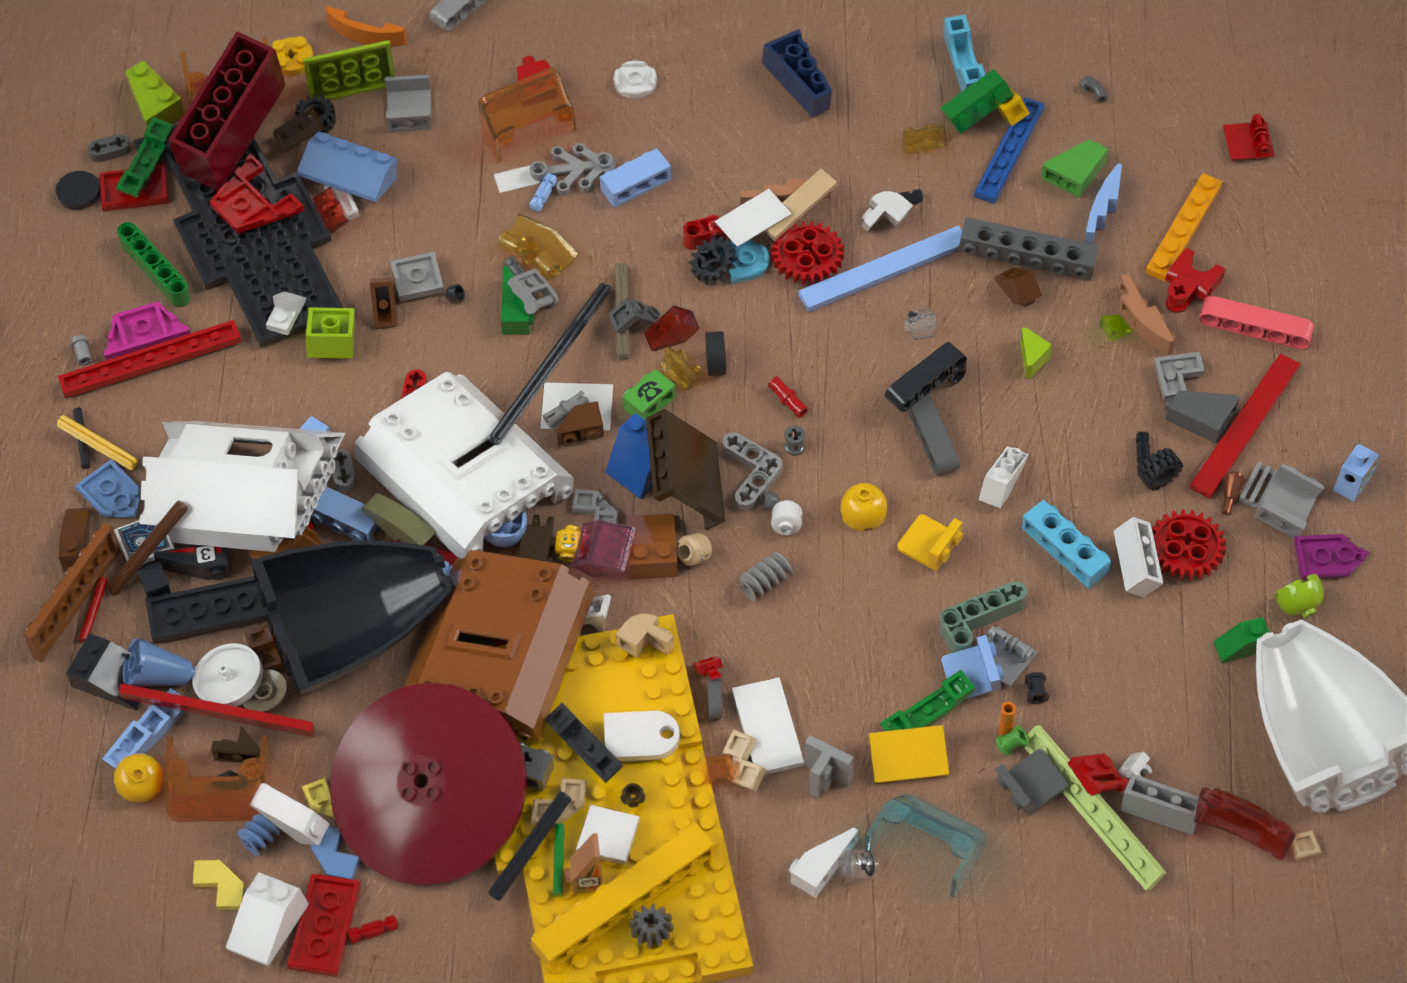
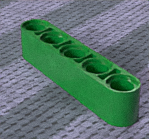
(153, 264)

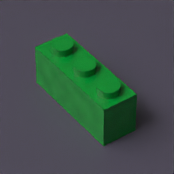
(976, 101)

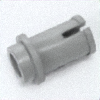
(79, 344)

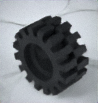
(319, 105)
(1160, 469)

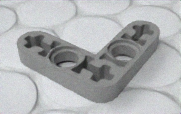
(759, 467)

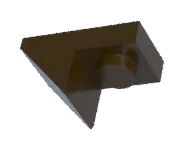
(236, 751)

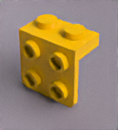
(930, 541)

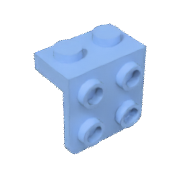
(977, 665)

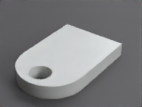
(637, 735)

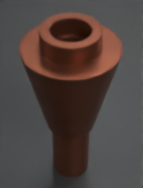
(1233, 486)

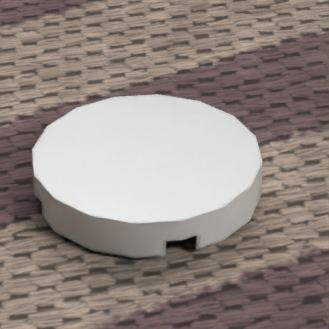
(635, 80)

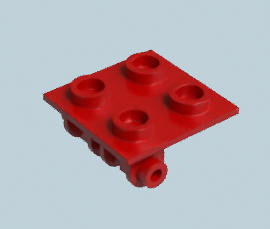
(1249, 139)

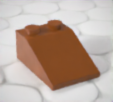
(653, 546)

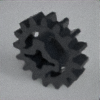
(713, 260)

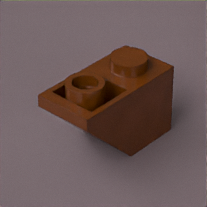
(581, 424)

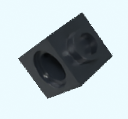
(153, 580)

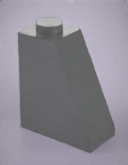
(1202, 412)

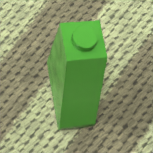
(1075, 167)

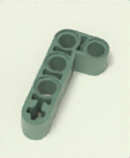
(1009, 600)

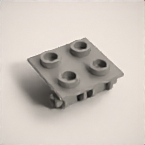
(1011, 654)

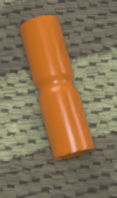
(1007, 718)

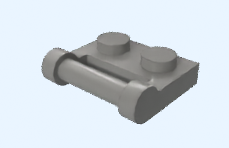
(530, 284)

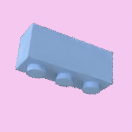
(635, 177)

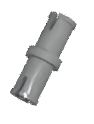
(561, 411)

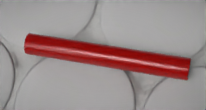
(93, 608)

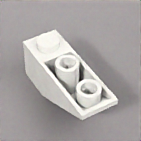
(1002, 476)

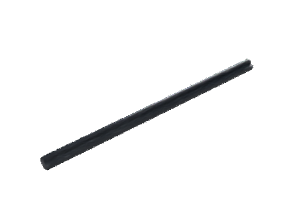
(549, 364)

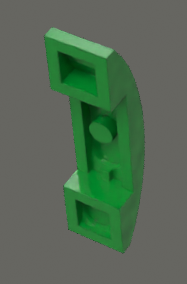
(146, 158)
(934, 706)

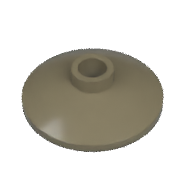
(275, 686)

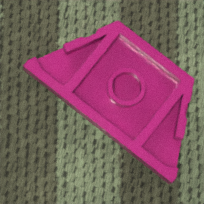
(142, 329)

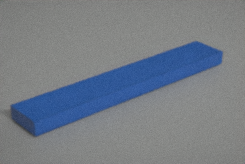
(1008, 153)

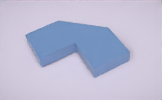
(334, 862)

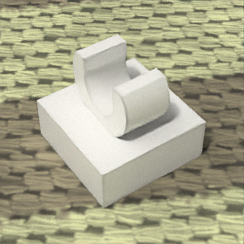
(1135, 764)

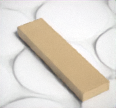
(802, 201)

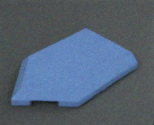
(110, 491)

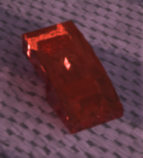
(330, 209)

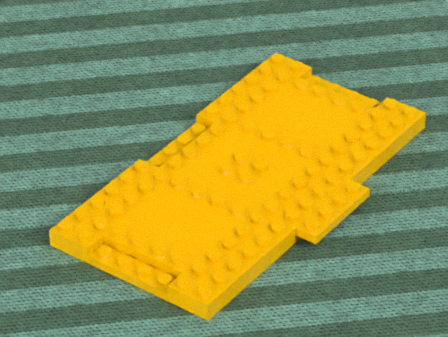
(704, 905)

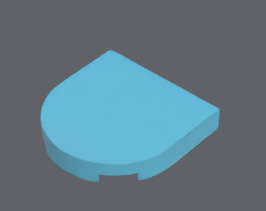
(751, 262)

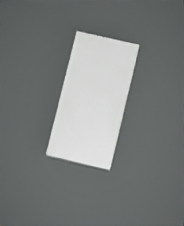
(767, 719)

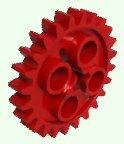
(810, 247)
(1188, 544)

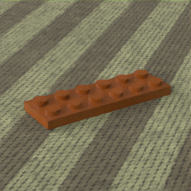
(71, 592)

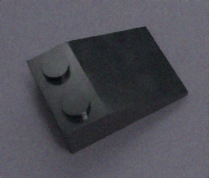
(100, 670)

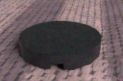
(78, 190)

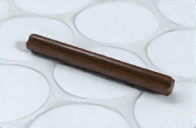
(147, 547)

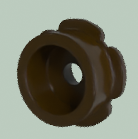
(633, 789)

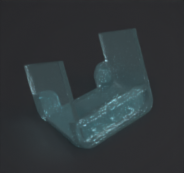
(964, 838)

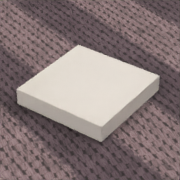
(614, 831)

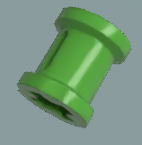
(1012, 740)

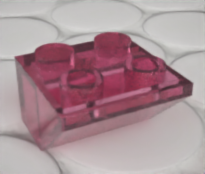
(603, 548)

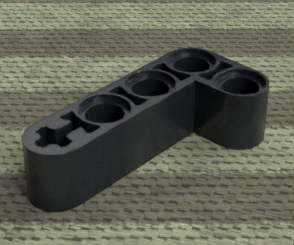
(941, 365)

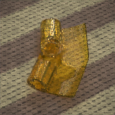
(538, 246)

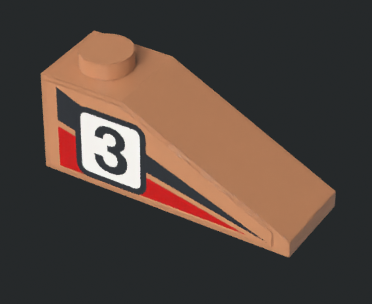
(585, 867)

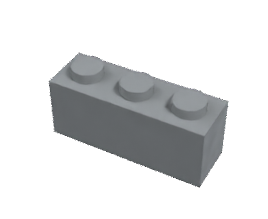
(1160, 804)

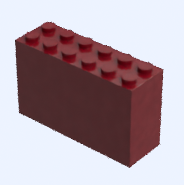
(227, 111)

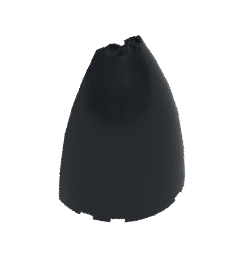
(345, 603)

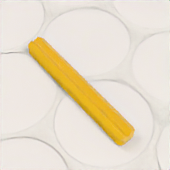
(97, 442)

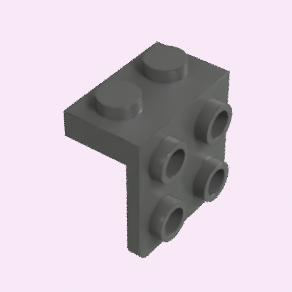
(1032, 781)

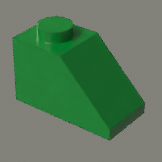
(1240, 640)

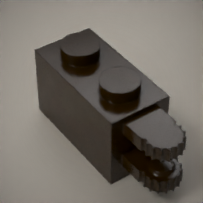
(538, 541)

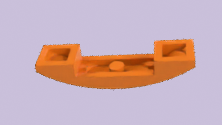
(363, 32)

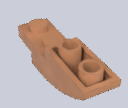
(1143, 319)

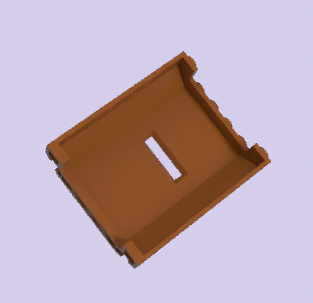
(512, 600)

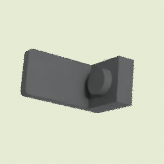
(629, 312)

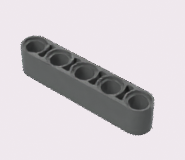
(933, 436)

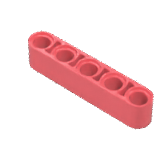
(1256, 322)

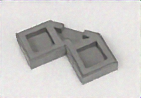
(593, 503)

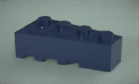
(798, 72)

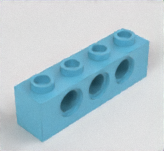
(1088, 570)

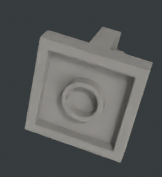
(826, 765)

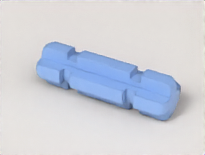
(543, 192)

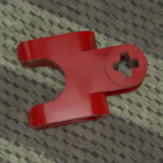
(1189, 282)

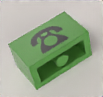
(649, 395)

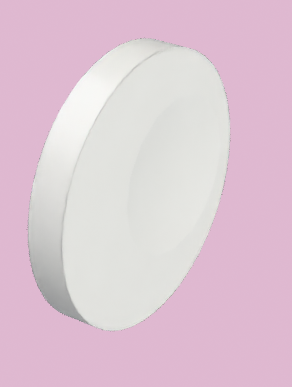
(228, 675)

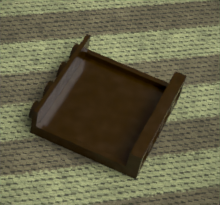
(685, 466)

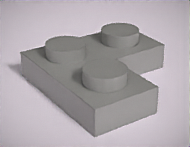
(1173, 370)

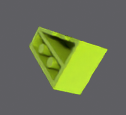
(153, 95)

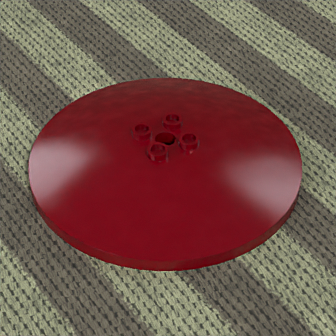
(471, 789)

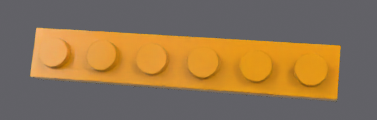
(1184, 226)

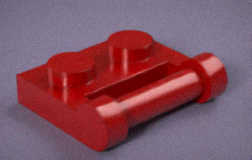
(1097, 767)

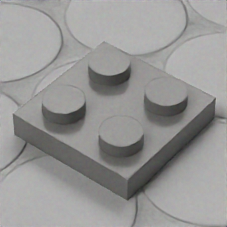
(417, 276)

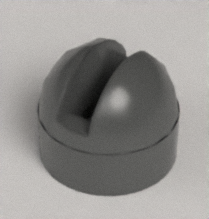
(769, 500)

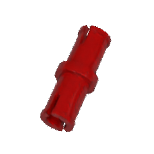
(788, 397)

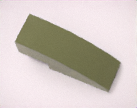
(398, 521)

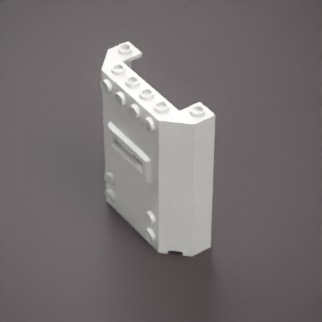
(429, 429)

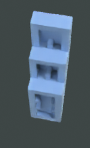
(1104, 202)
(143, 734)

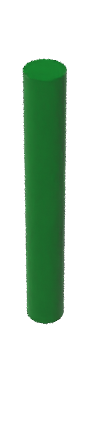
(558, 868)

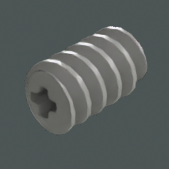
(763, 574)

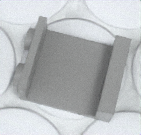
(408, 103)
(1288, 500)

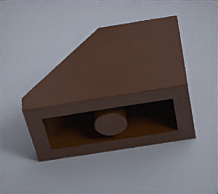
(1019, 286)
(383, 302)

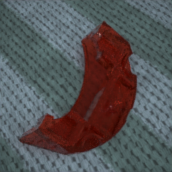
(1244, 820)

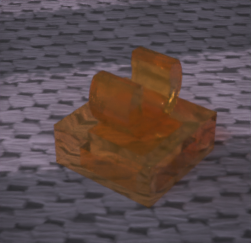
(719, 768)

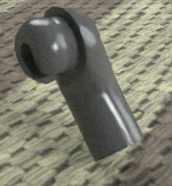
(1096, 86)

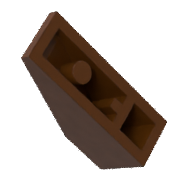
(73, 535)

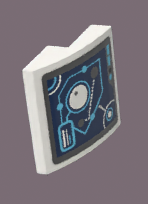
(132, 536)

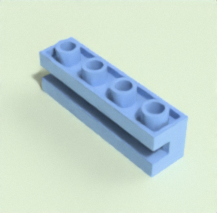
(344, 516)

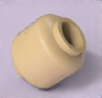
(694, 549)

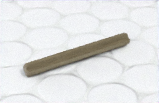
(621, 281)

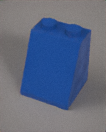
(631, 458)

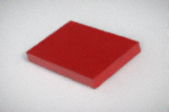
(153, 194)

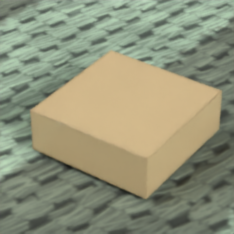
(1305, 846)

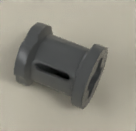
(798, 439)

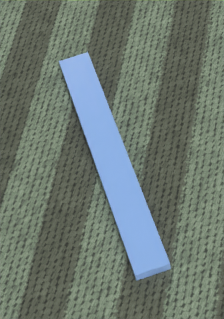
(881, 269)

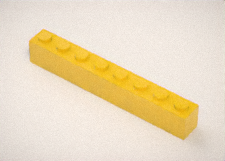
(622, 896)

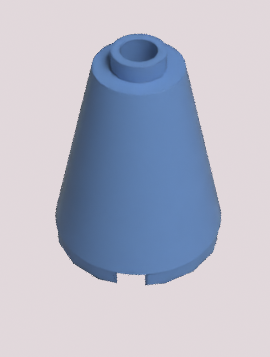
(155, 666)

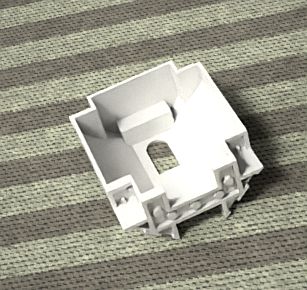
(238, 497)

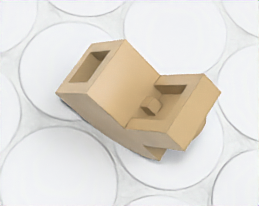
(643, 630)

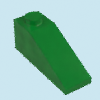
(513, 315)

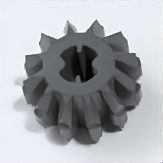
(646, 917)

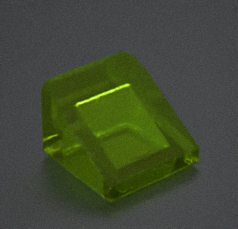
(1114, 326)

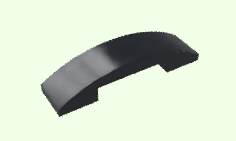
(583, 742)

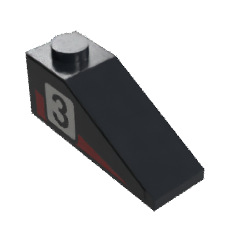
(196, 561)

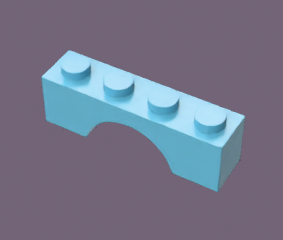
(959, 45)

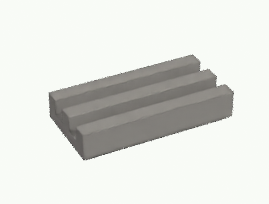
(1266, 472)

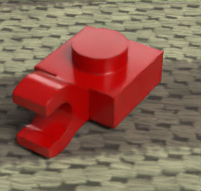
(709, 667)

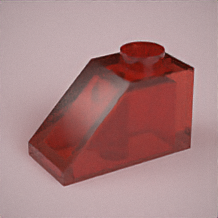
(672, 328)

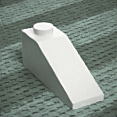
(290, 816)
(820, 863)

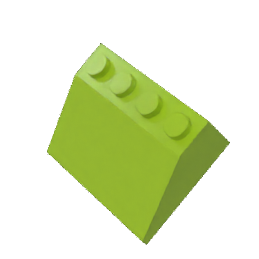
(349, 71)

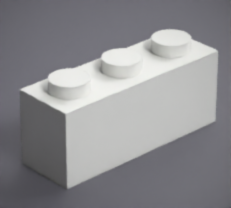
(1138, 557)

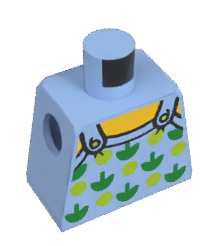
(1362, 466)

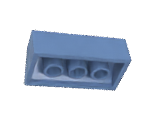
(348, 166)

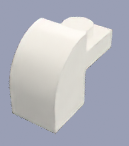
(886, 204)

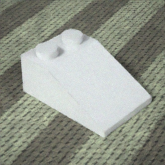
(265, 918)

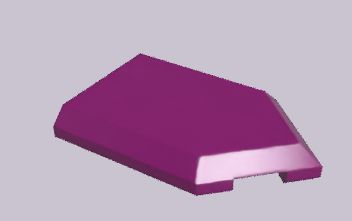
(1327, 555)

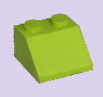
(330, 333)

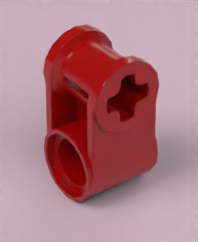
(701, 229)

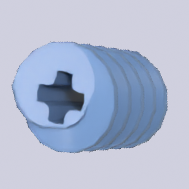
(256, 832)

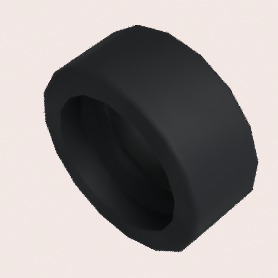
(715, 353)

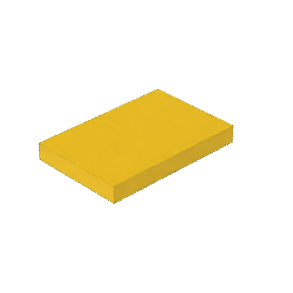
(908, 754)

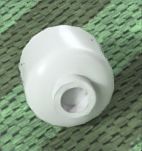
(786, 516)

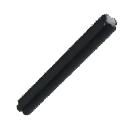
(529, 846)

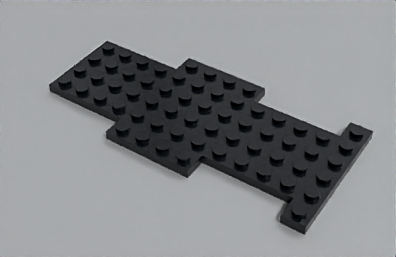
(262, 259)

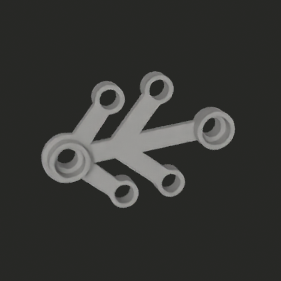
(598, 164)

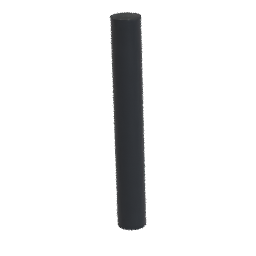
(83, 448)

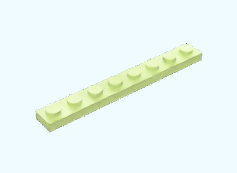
(1100, 815)

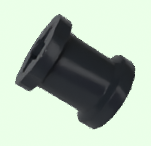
(1036, 688)

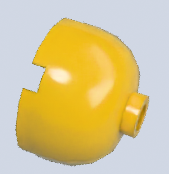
(863, 507)
(138, 778)

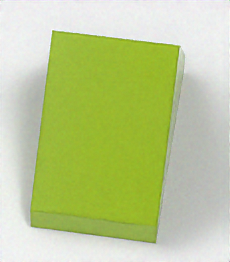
(1034, 351)

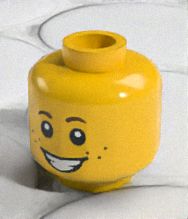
(567, 543)

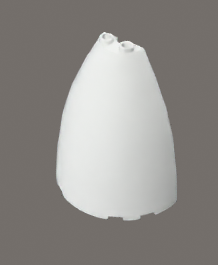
(1330, 718)

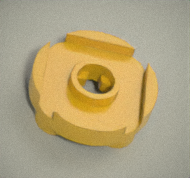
(297, 47)

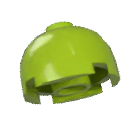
(1301, 596)

